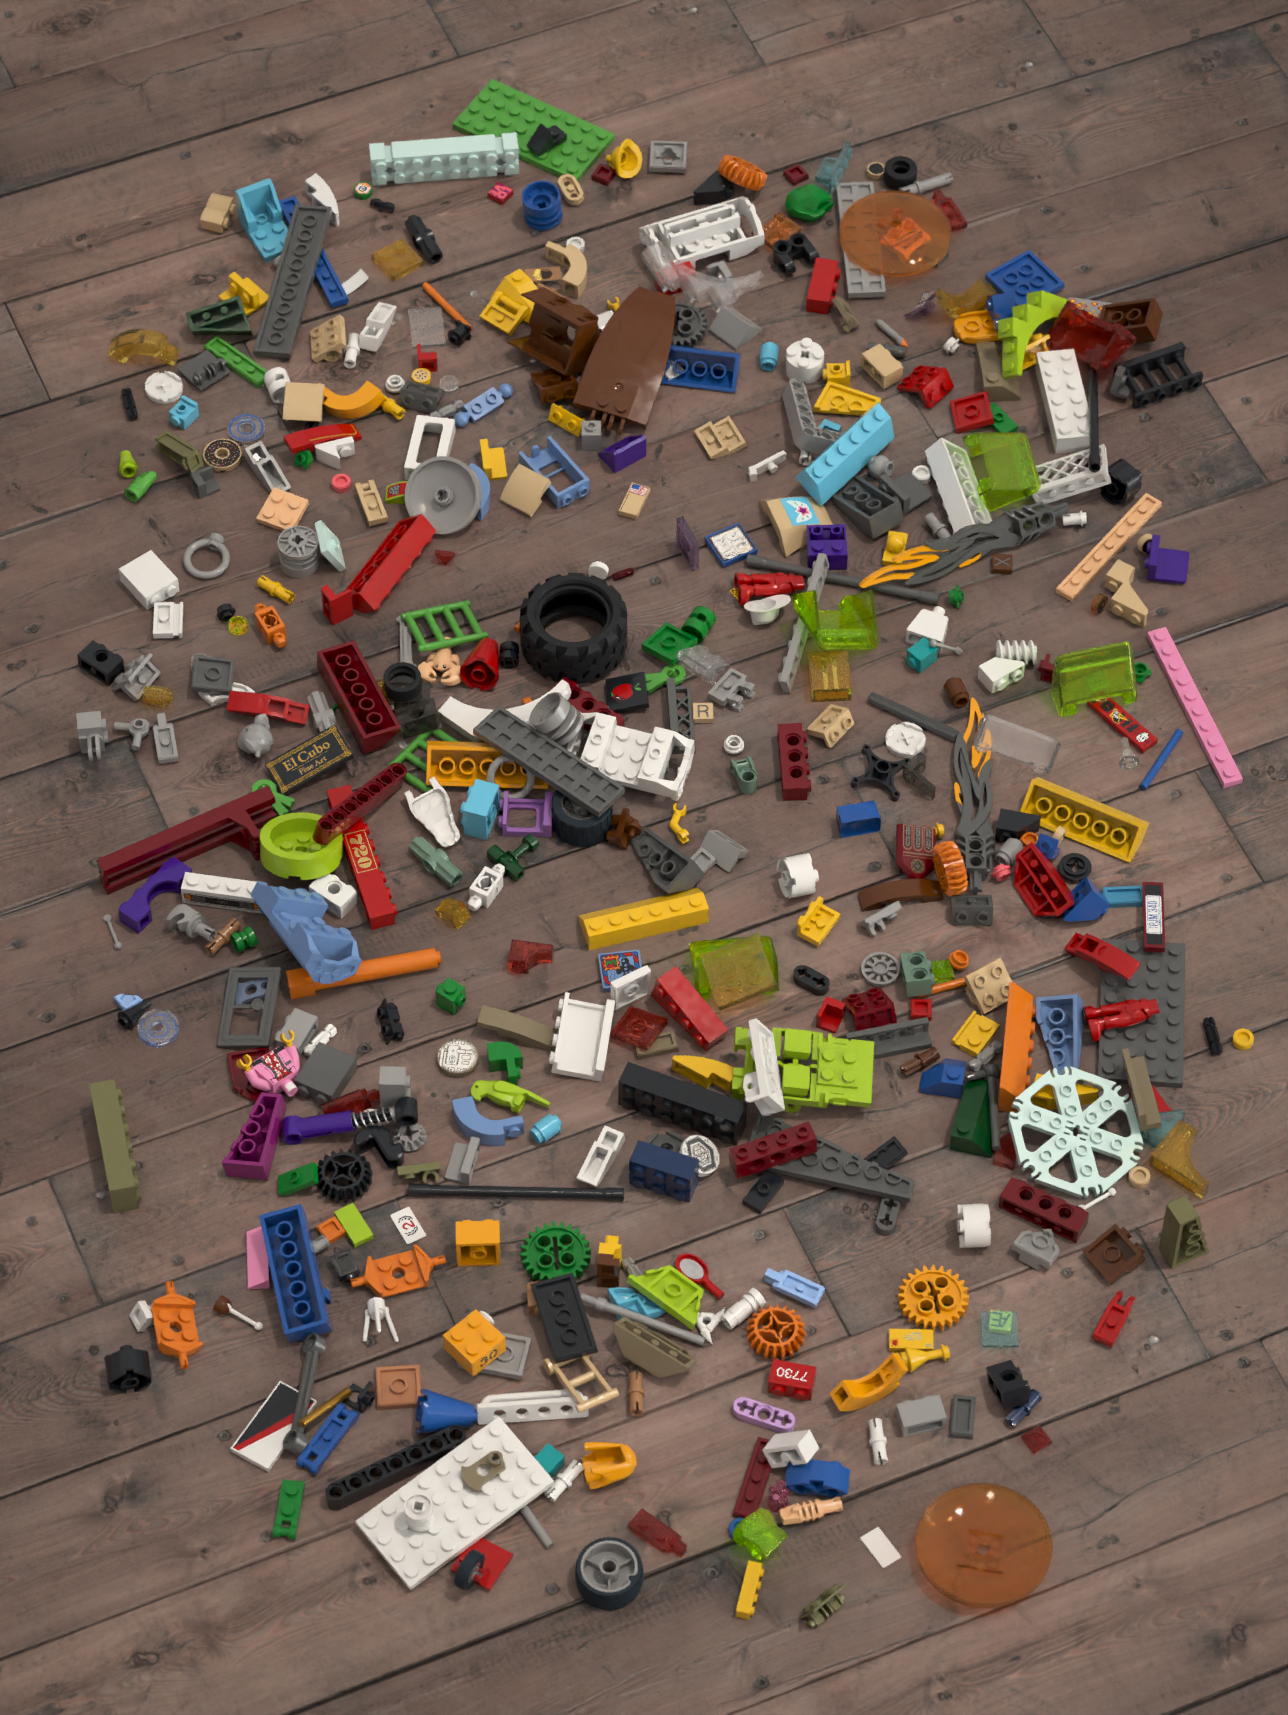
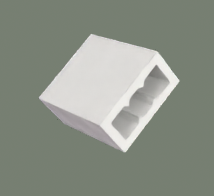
(149, 579)

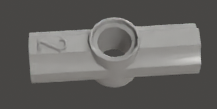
(321, 714)

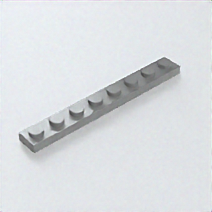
(800, 632)

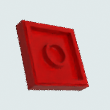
(972, 412)

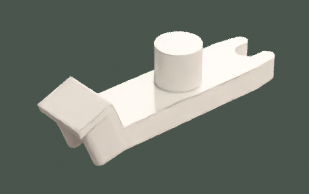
(767, 464)

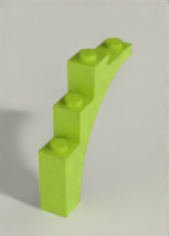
(1019, 328)

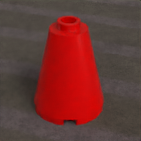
(481, 666)

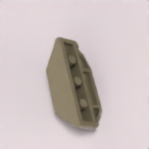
(651, 1349)

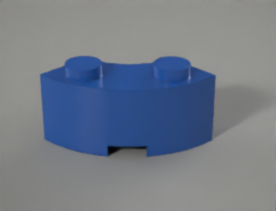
(818, 1478)

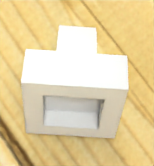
(142, 1316)

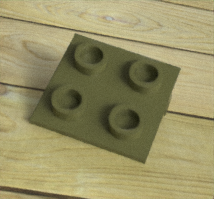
(828, 1603)

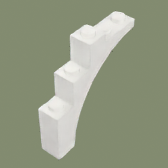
(466, 717)

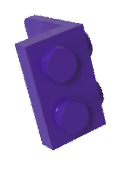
(1166, 564)

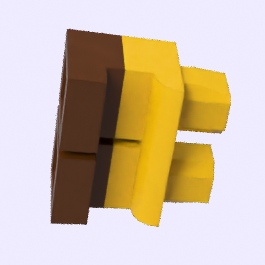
(609, 1262)

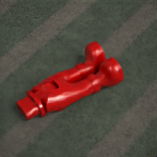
(766, 585)
(1125, 1014)

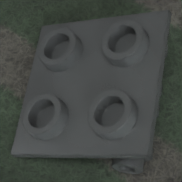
(204, 370)

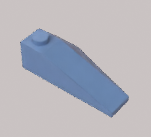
(1062, 1028)

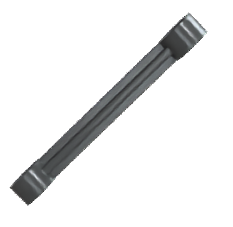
(313, 1346)

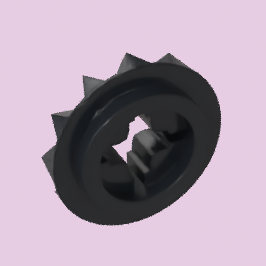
(1068, 862)

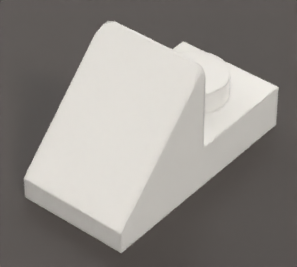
(332, 451)

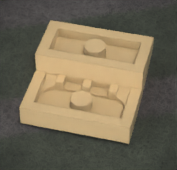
(303, 401)
(720, 438)
(525, 490)

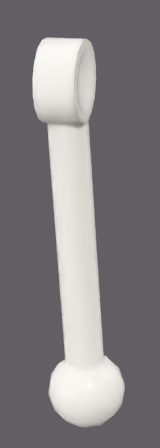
(1111, 1192)

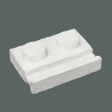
(168, 620)

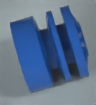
(542, 205)

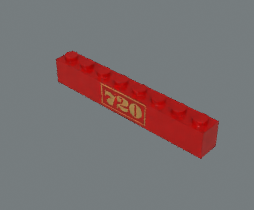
(365, 867)

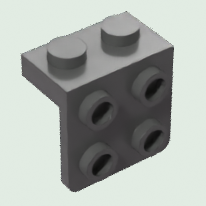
(906, 490)

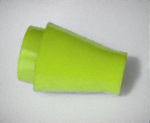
(127, 465)

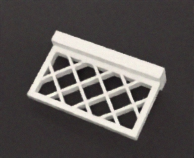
(1073, 482)

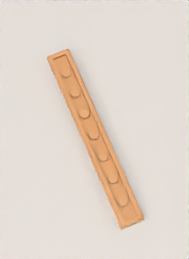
(1108, 547)

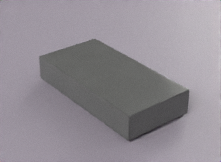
(963, 1417)

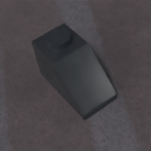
(714, 190)
(1015, 824)

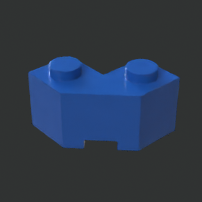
(1000, 306)

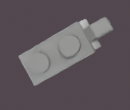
(165, 740)

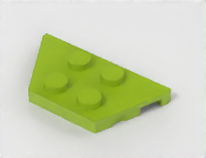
(671, 1292)

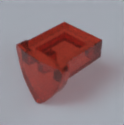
(1006, 1156)

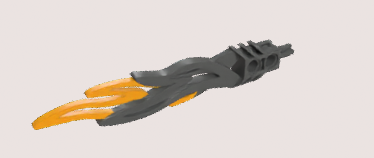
(960, 548)
(974, 836)

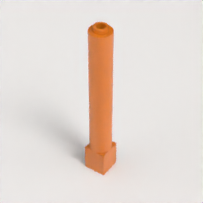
(302, 985)

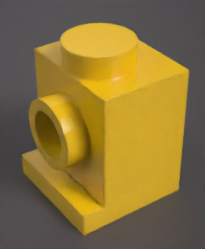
(837, 373)

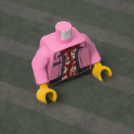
(274, 1070)

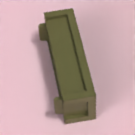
(179, 451)

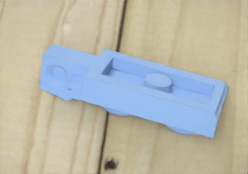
(795, 1286)

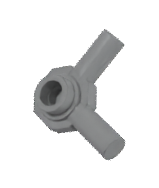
(138, 728)

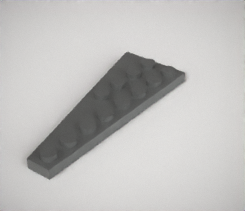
(837, 1167)

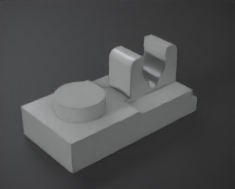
(876, 919)

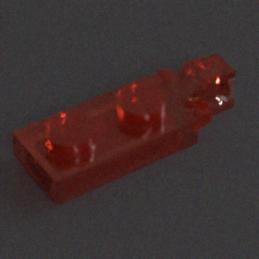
(950, 209)
(355, 1101)
(657, 1533)

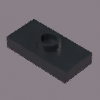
(888, 1153)
(763, 1191)

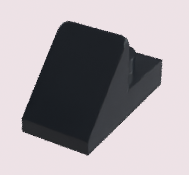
(546, 139)

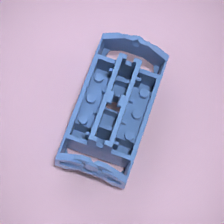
(299, 923)

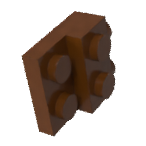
(554, 385)
(1114, 1253)

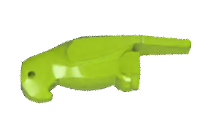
(505, 1094)

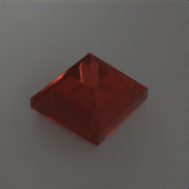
(445, 556)
(1036, 1439)

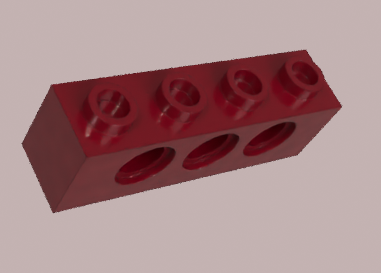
(586, 703)
(792, 761)
(773, 1150)
(1032, 1211)

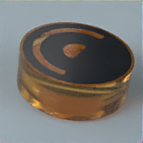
(1099, 603)

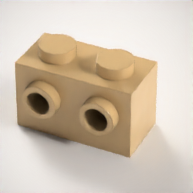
(881, 366)

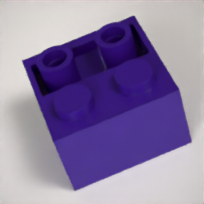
(829, 541)

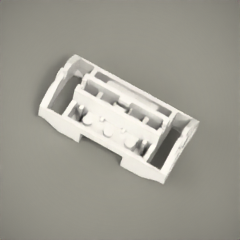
(707, 232)

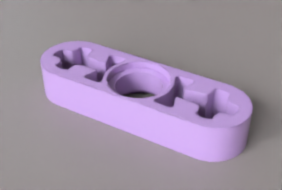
(759, 1407)

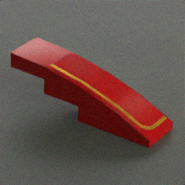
(310, 437)

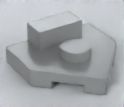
(1036, 1248)

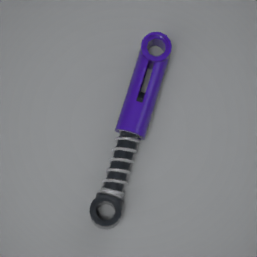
(297, 1129)

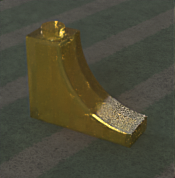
(1174, 1159)

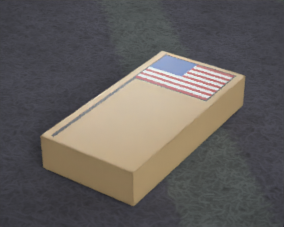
(634, 501)

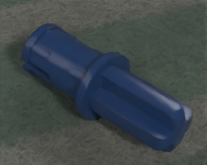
(1021, 1411)

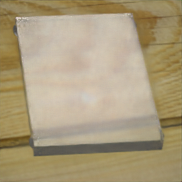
(427, 327)

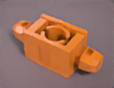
(271, 634)

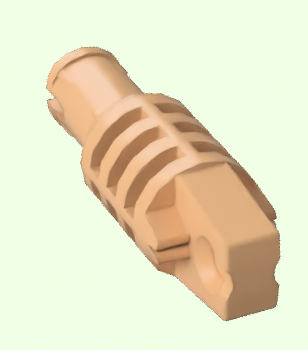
(811, 1510)

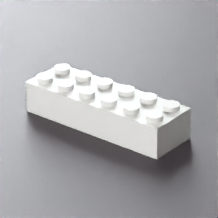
(1063, 400)

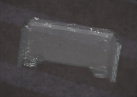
(1016, 742)

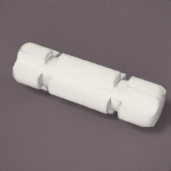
(323, 1037)

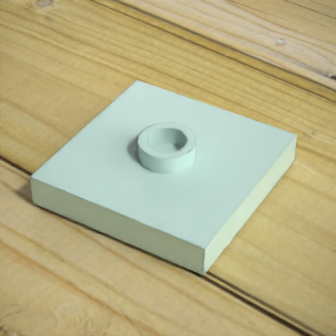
(330, 546)

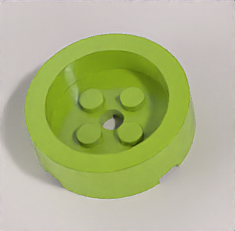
(290, 850)

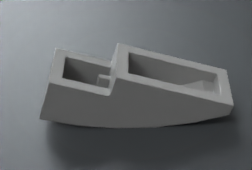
(265, 467)

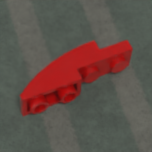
(273, 706)
(1103, 955)

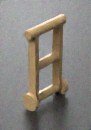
(552, 1368)

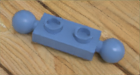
(483, 404)

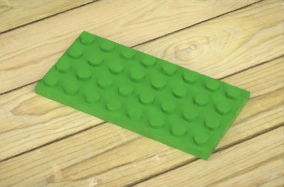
(507, 110)

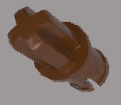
(919, 1061)

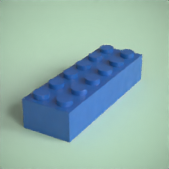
(295, 1273)

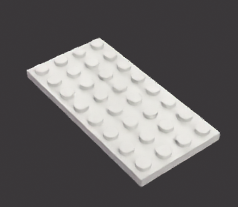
(459, 1512)

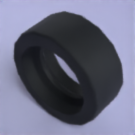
(402, 669)

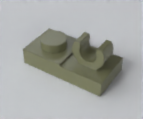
(410, 1170)

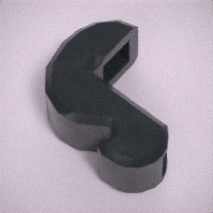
(381, 1139)

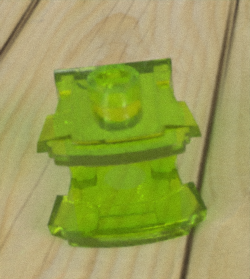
(759, 1534)

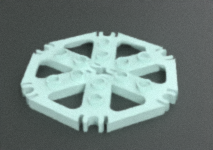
(1078, 1146)

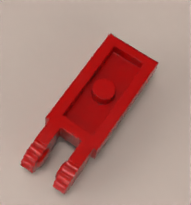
(1113, 1320)

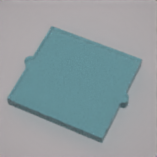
(999, 1329)

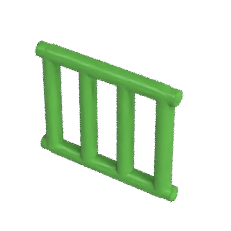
(446, 610)
(407, 754)

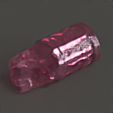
(778, 1496)

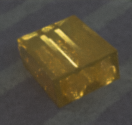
(829, 676)

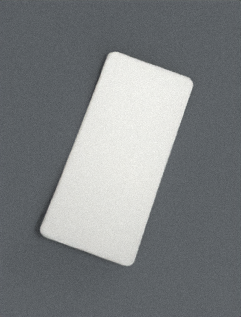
(355, 281)

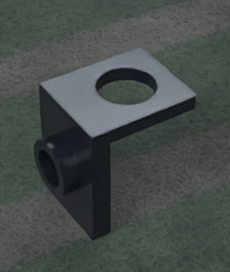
(364, 1399)

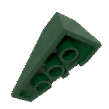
(972, 1123)

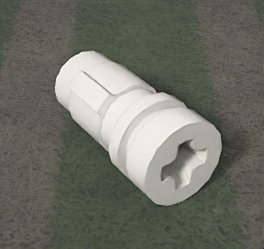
(741, 1310)

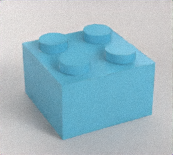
(480, 809)

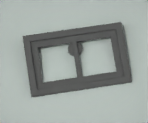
(268, 1007)

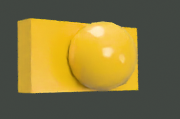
(895, 544)

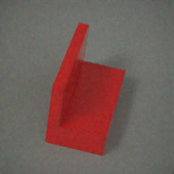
(336, 607)

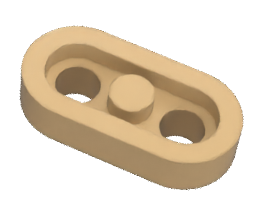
(570, 189)

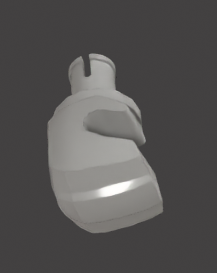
(190, 921)

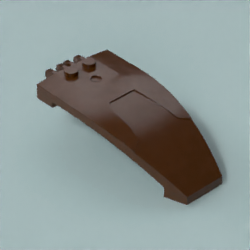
(629, 361)

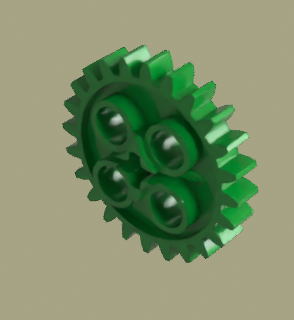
(535, 1255)

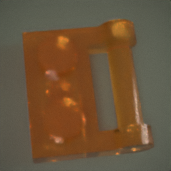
(781, 232)

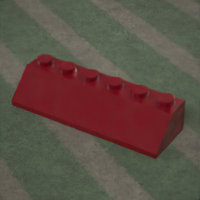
(357, 696)

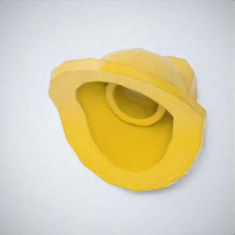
(625, 159)

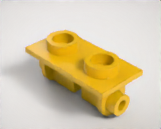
(565, 419)

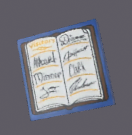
(731, 545)

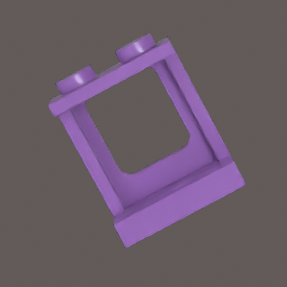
(543, 817)

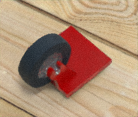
(480, 1565)

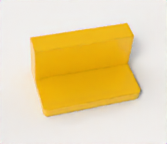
(493, 461)

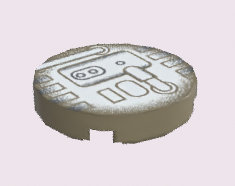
(457, 1057)

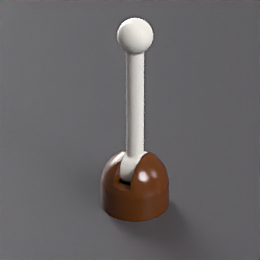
(224, 1306)

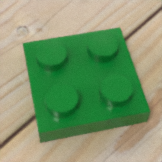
(667, 642)

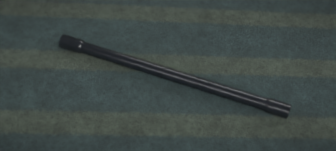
(1094, 457)
(606, 1193)

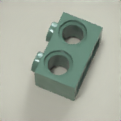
(916, 973)

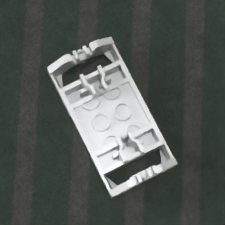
(634, 756)

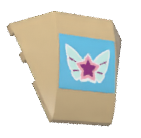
(790, 520)

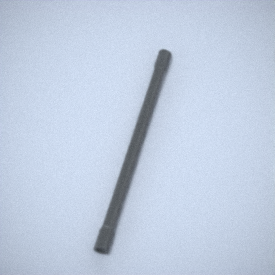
(923, 596)

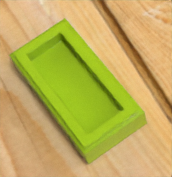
(354, 1225)

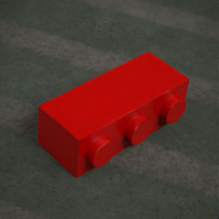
(823, 286)

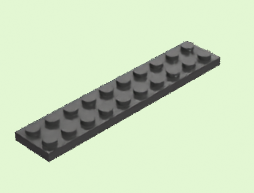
(292, 281)

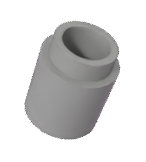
(1007, 852)

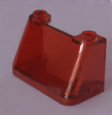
(1089, 336)

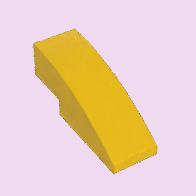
(704, 1071)

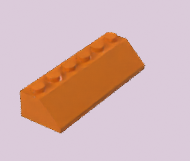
(1016, 1047)

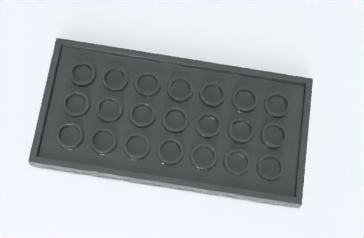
(1158, 1038)

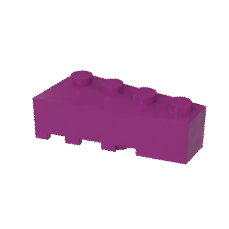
(256, 1145)

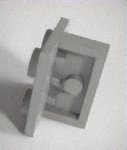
(137, 676)

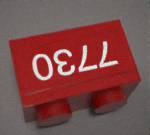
(791, 1380)

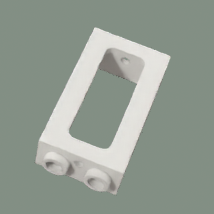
(429, 424)

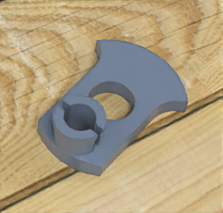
(242, 996)

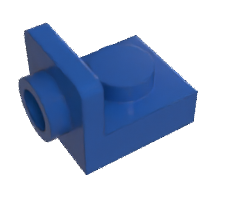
(1048, 846)

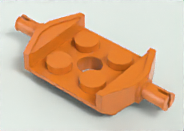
(414, 1265)
(177, 1312)

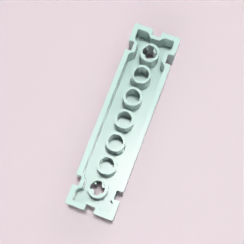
(444, 158)

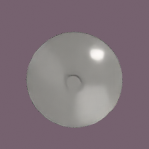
(444, 493)

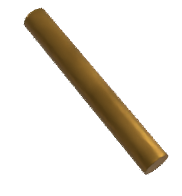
(319, 1411)

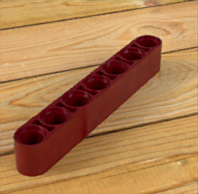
(359, 803)

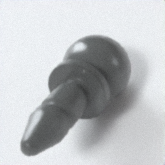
(984, 1072)

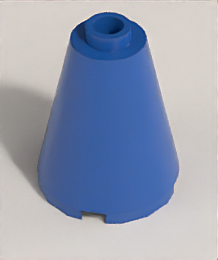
(440, 1412)

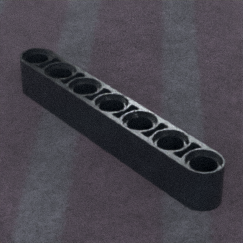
(392, 1476)

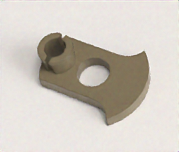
(844, 308)
(474, 1480)

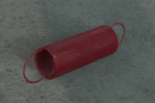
(622, 574)

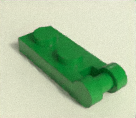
(289, 1509)

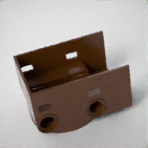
(549, 333)

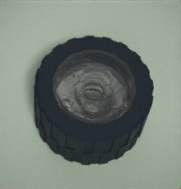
(576, 824)

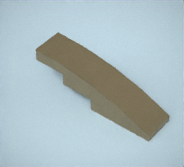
(517, 1027)

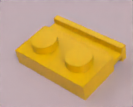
(975, 1034)

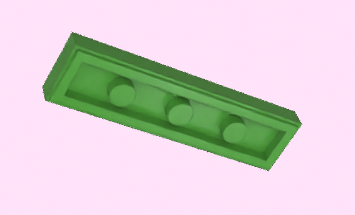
(237, 361)

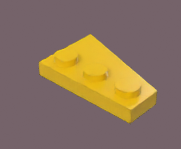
(844, 400)

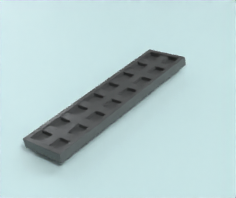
(549, 761)

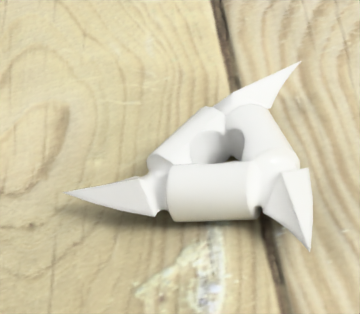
(705, 1329)

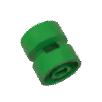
(699, 623)

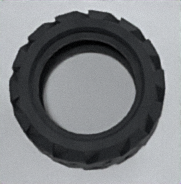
(573, 596)

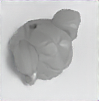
(256, 737)

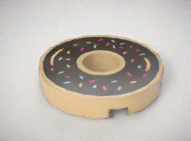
(222, 446)

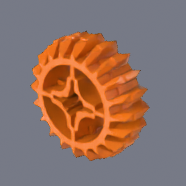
(742, 172)
(950, 868)
(767, 1340)

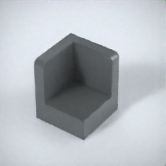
(204, 482)

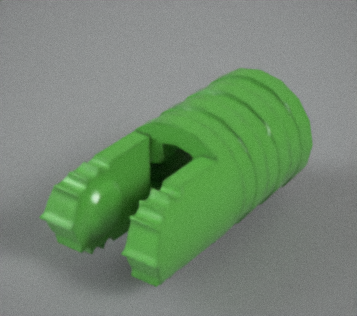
(140, 486)

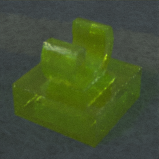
(942, 971)

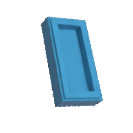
(1123, 896)

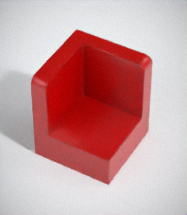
(427, 360)
(830, 1015)

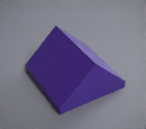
(624, 452)

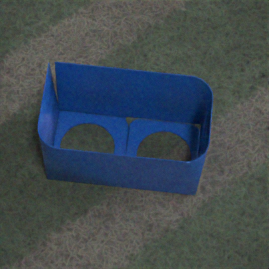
(858, 819)

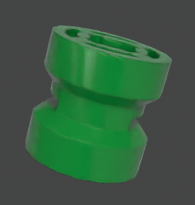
(244, 939)

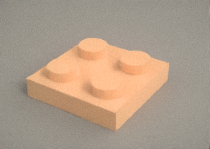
(282, 510)

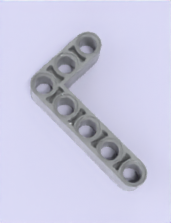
(801, 419)

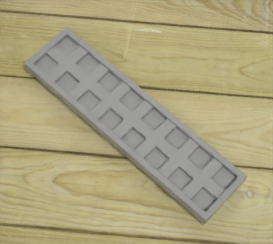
(859, 281)

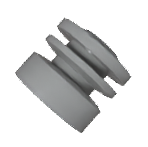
(298, 551)
(556, 718)

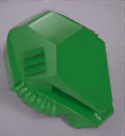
(808, 203)

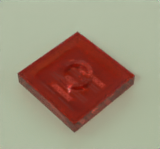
(638, 1027)

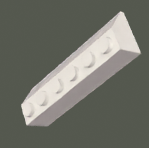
(957, 485)

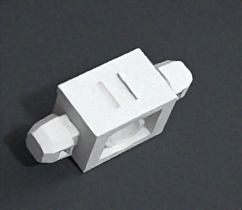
(486, 895)

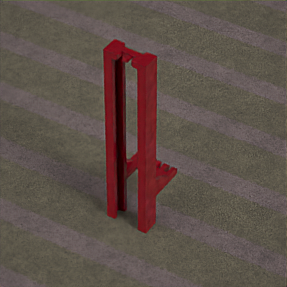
(231, 822)

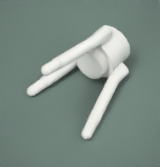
(377, 1311)

